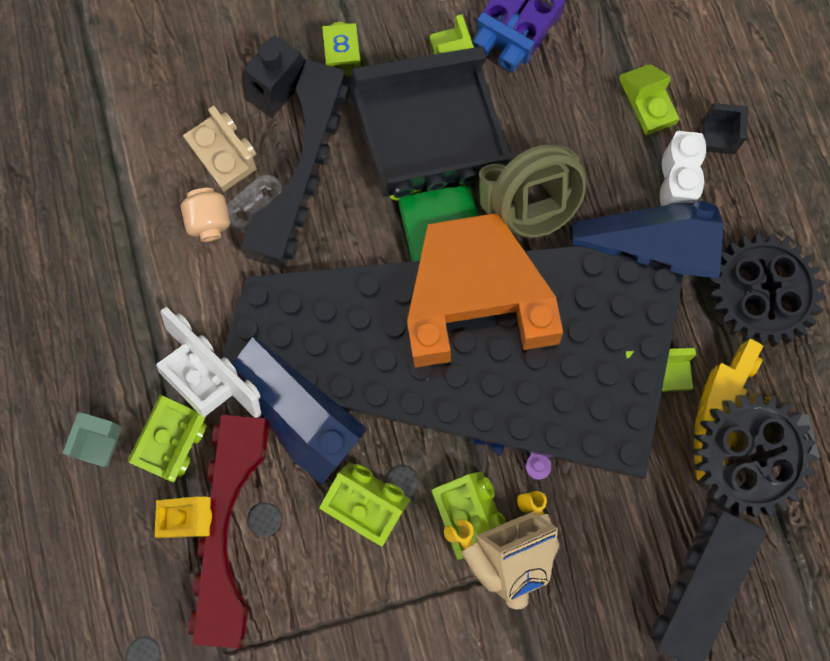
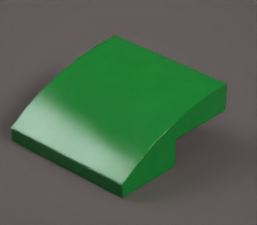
(431, 208)

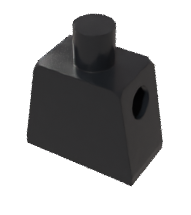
(275, 72)

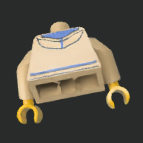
(513, 555)

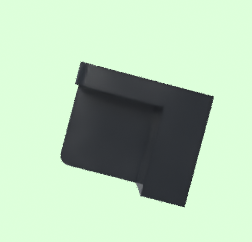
(725, 128)

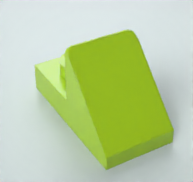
(649, 98)

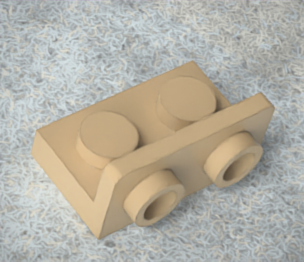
(221, 150)

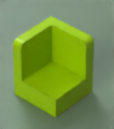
(452, 39)

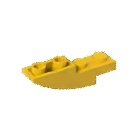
(724, 384)

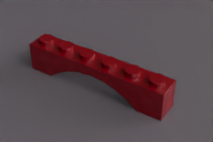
(220, 607)

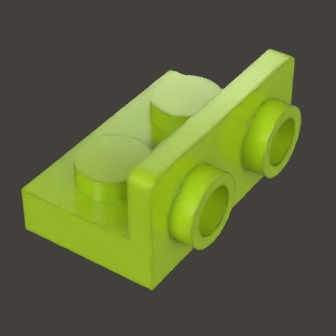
(469, 500)
(365, 503)

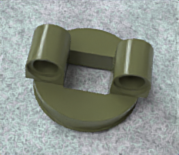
(506, 189)

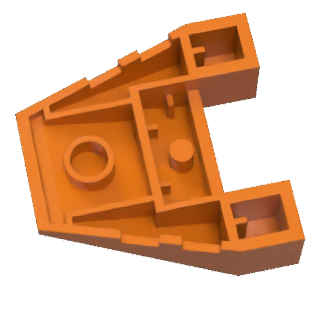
(476, 272)

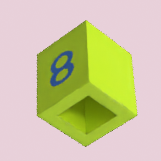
(341, 46)

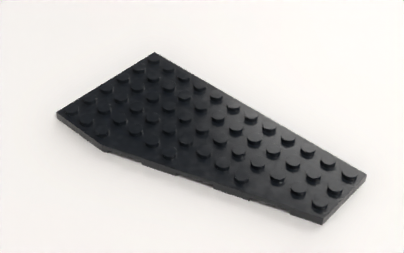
(554, 401)

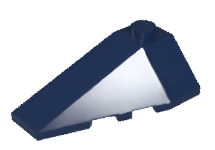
(675, 234)
(302, 416)

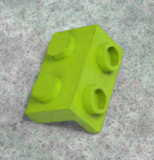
(167, 439)

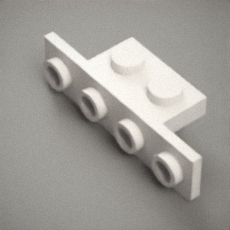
(200, 374)

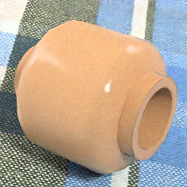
(205, 214)

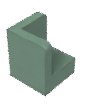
(92, 439)

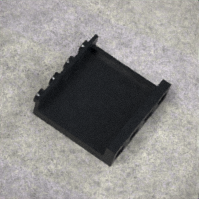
(428, 121)

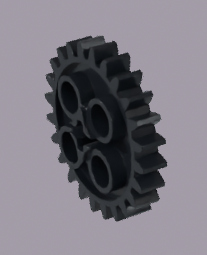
(797, 288)
(760, 488)

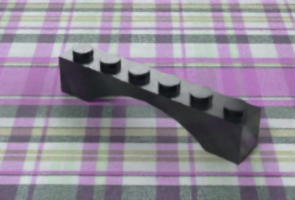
(275, 227)

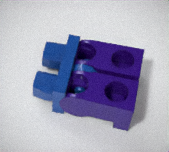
(516, 28)

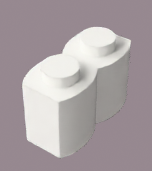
(682, 169)

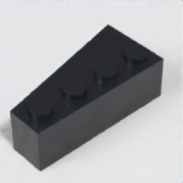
(707, 583)

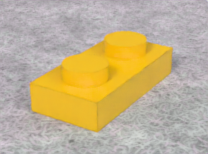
(183, 517)

